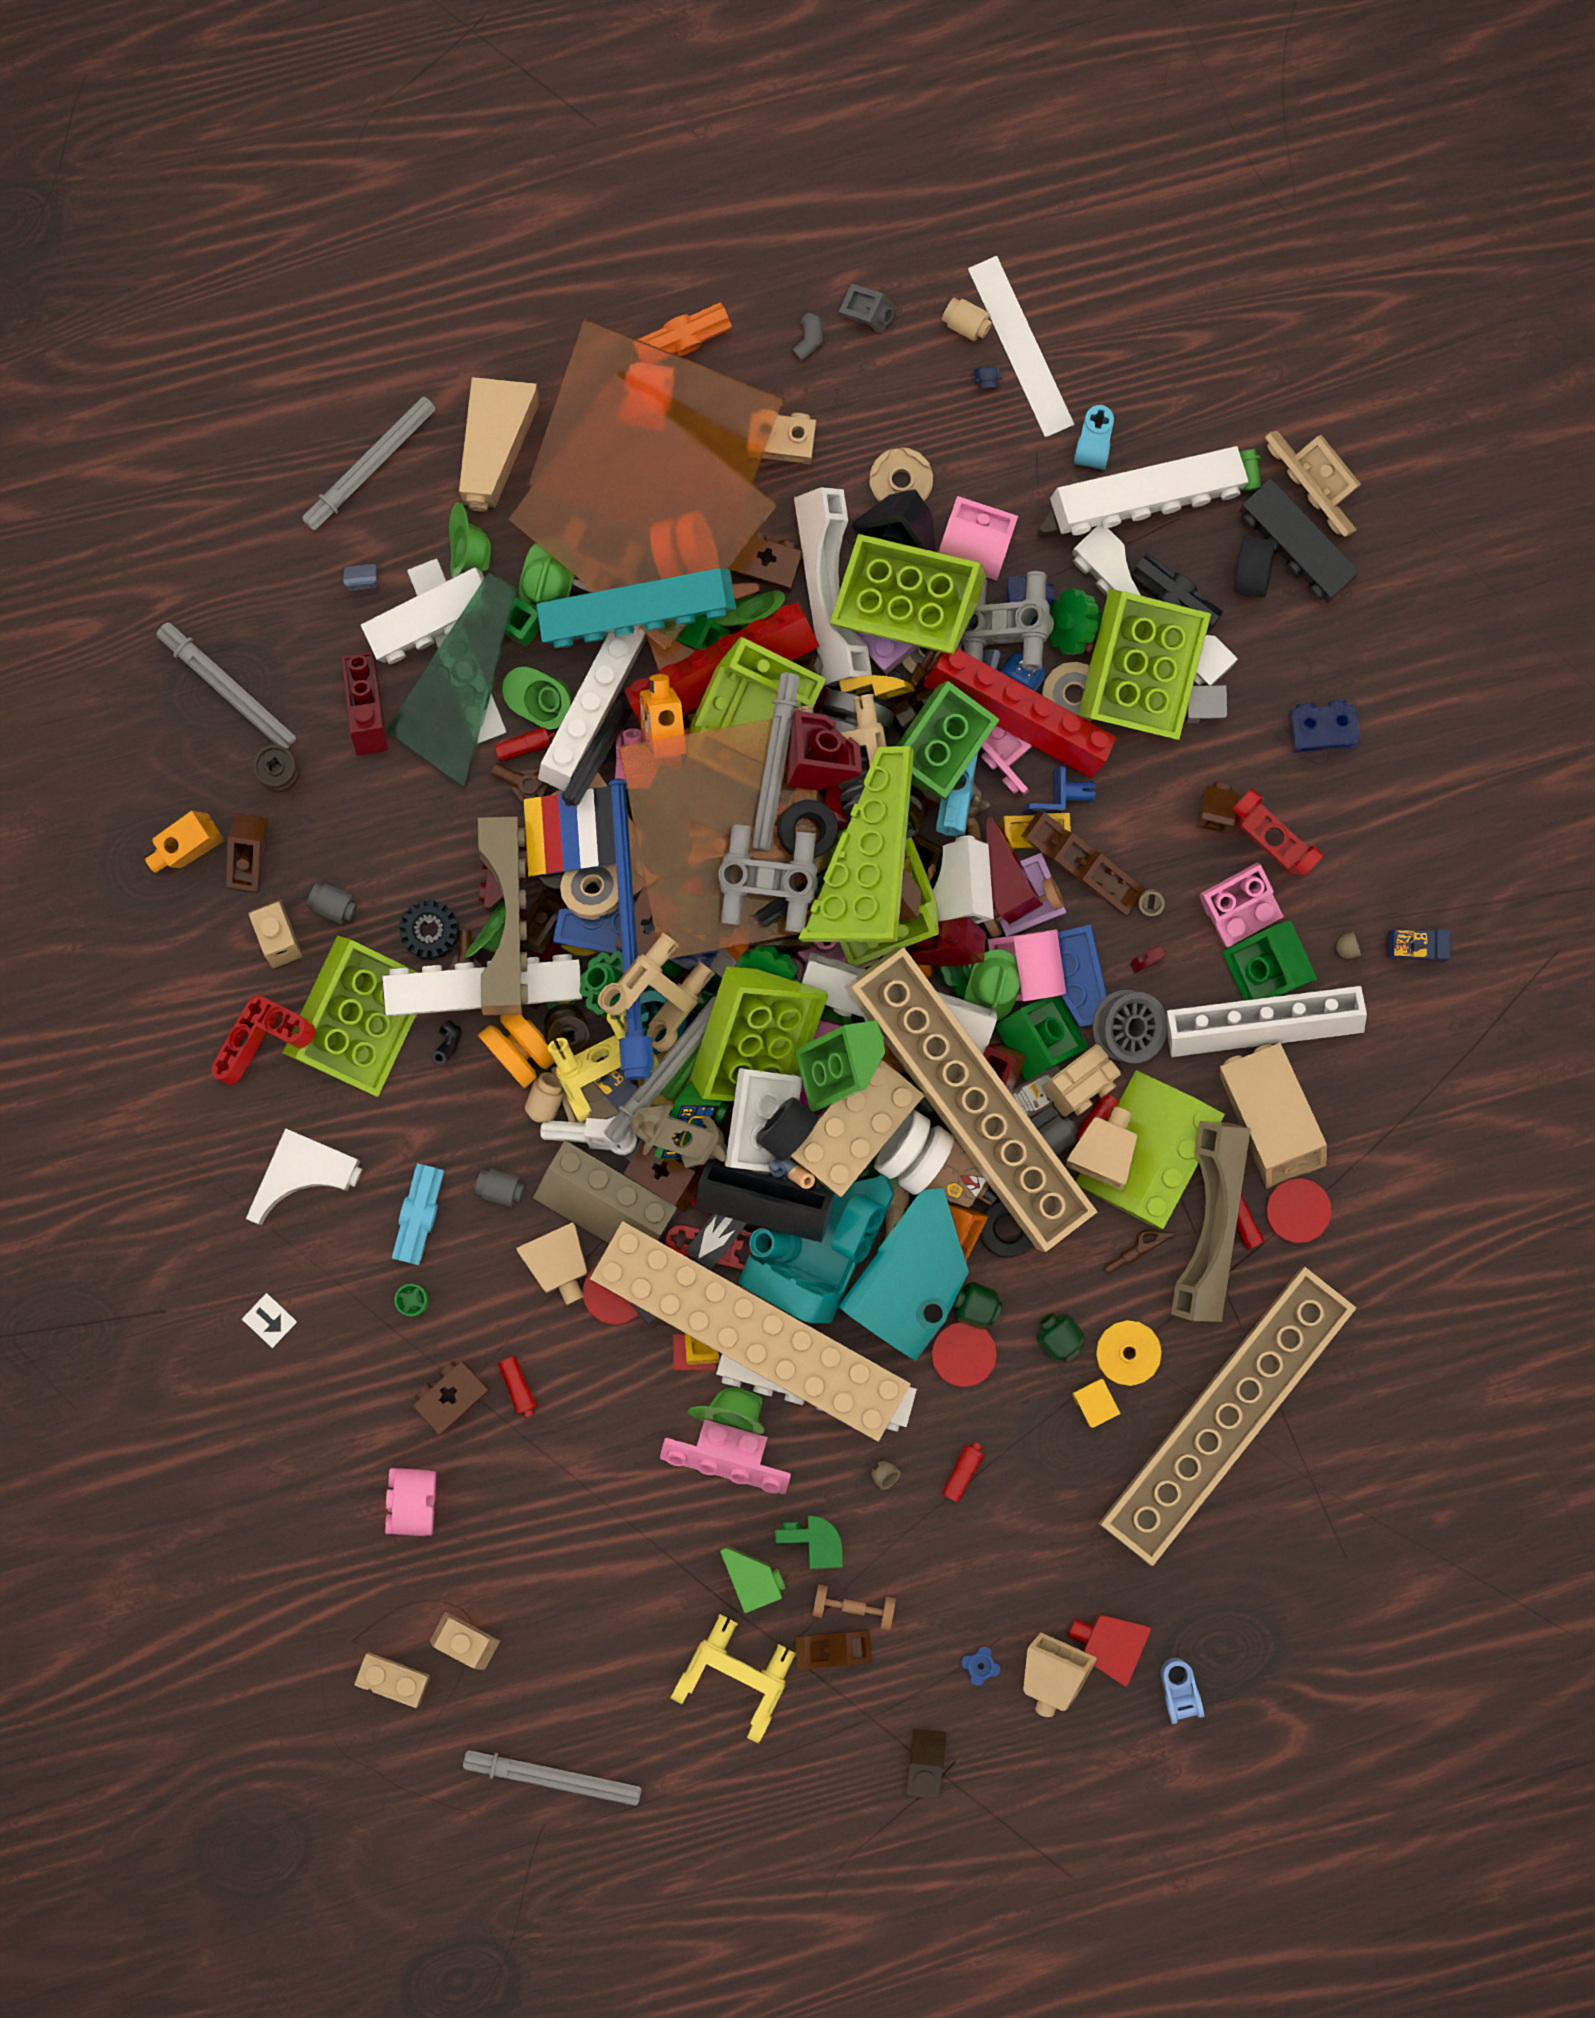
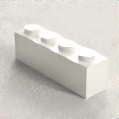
(421, 618)

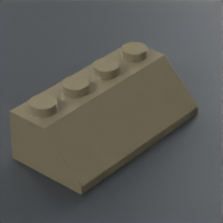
(600, 1196)

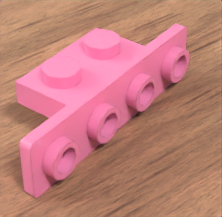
(1002, 751)
(727, 1454)

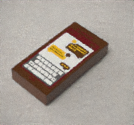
(1031, 1096)

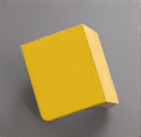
(1096, 1403)

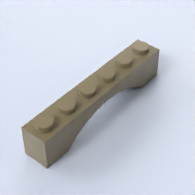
(501, 980)
(1222, 1158)

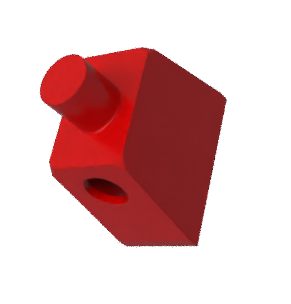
(1114, 1644)

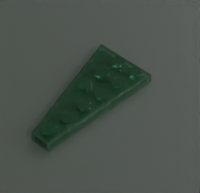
(453, 693)

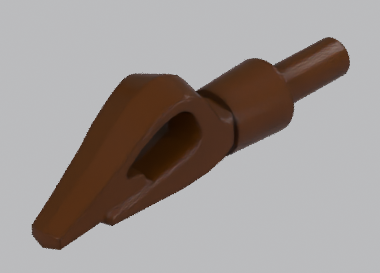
(918, 675)
(1133, 1253)

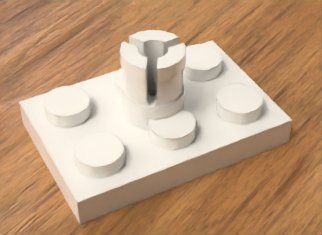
(756, 1101)

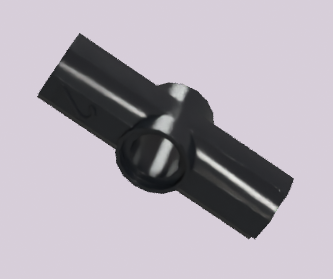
(1172, 587)

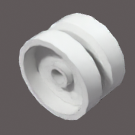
(914, 1153)

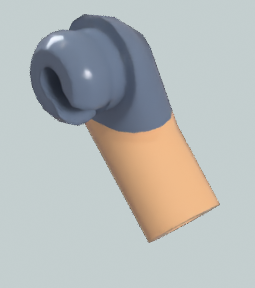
(792, 1171)

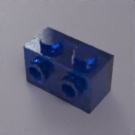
(1324, 727)

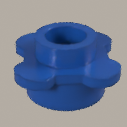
(979, 1675)

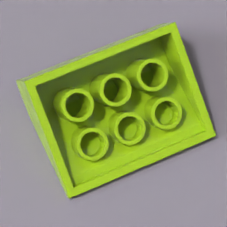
(908, 594)
(1144, 664)
(350, 1018)
(755, 1027)
(1163, 1150)

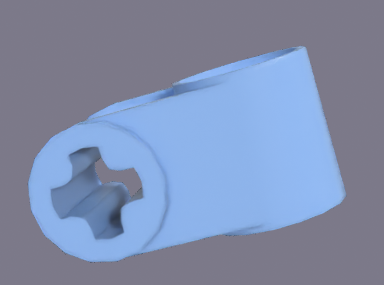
(1181, 1693)

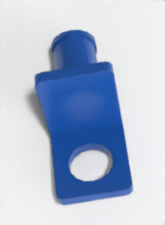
(1063, 791)

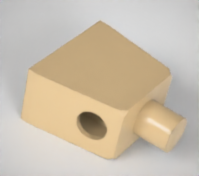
(275, 934)
(1105, 1150)
(557, 1261)
(464, 1642)
(1055, 1673)

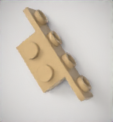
(1322, 476)

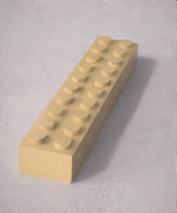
(971, 1099)
(750, 1331)
(1227, 1416)

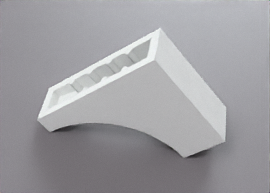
(964, 881)
(301, 1165)

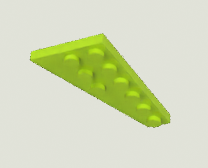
(867, 867)

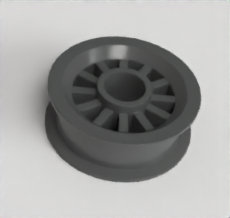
(1112, 1023)

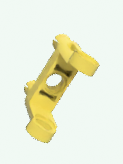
(582, 1068)
(766, 1681)

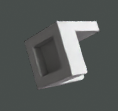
(1206, 703)

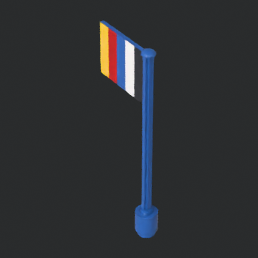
(586, 838)

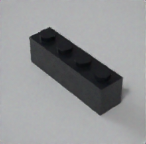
(1298, 541)
(764, 1201)

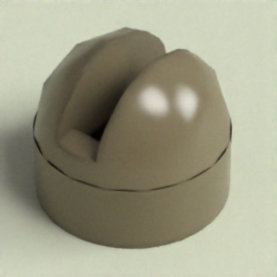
(1159, 902)
(1348, 946)
(885, 1475)

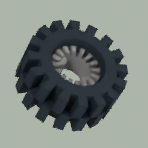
(429, 912)

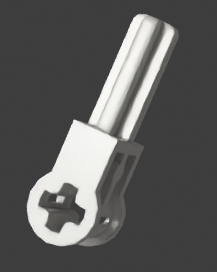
(590, 1132)

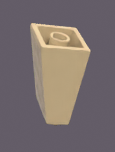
(495, 431)
(1271, 1103)

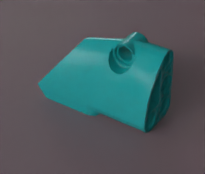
(913, 1268)
(810, 1275)

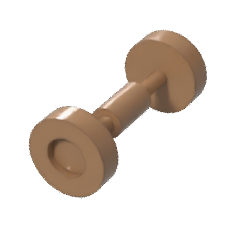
(1052, 894)
(854, 1607)

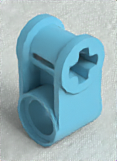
(1095, 443)

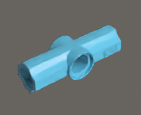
(955, 808)
(418, 1214)

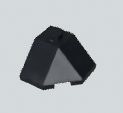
(899, 519)

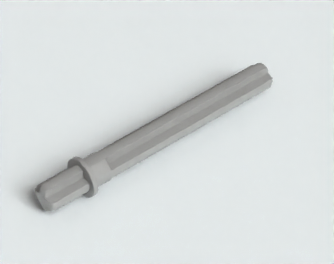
(368, 464)
(225, 685)
(775, 761)
(660, 1075)
(551, 1778)

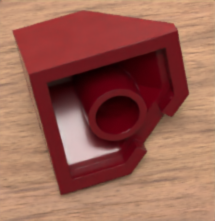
(819, 753)

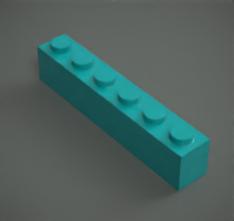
(636, 606)

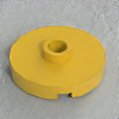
(1111, 1357)

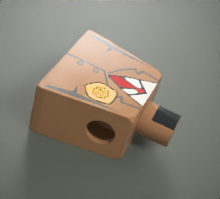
(962, 1179)

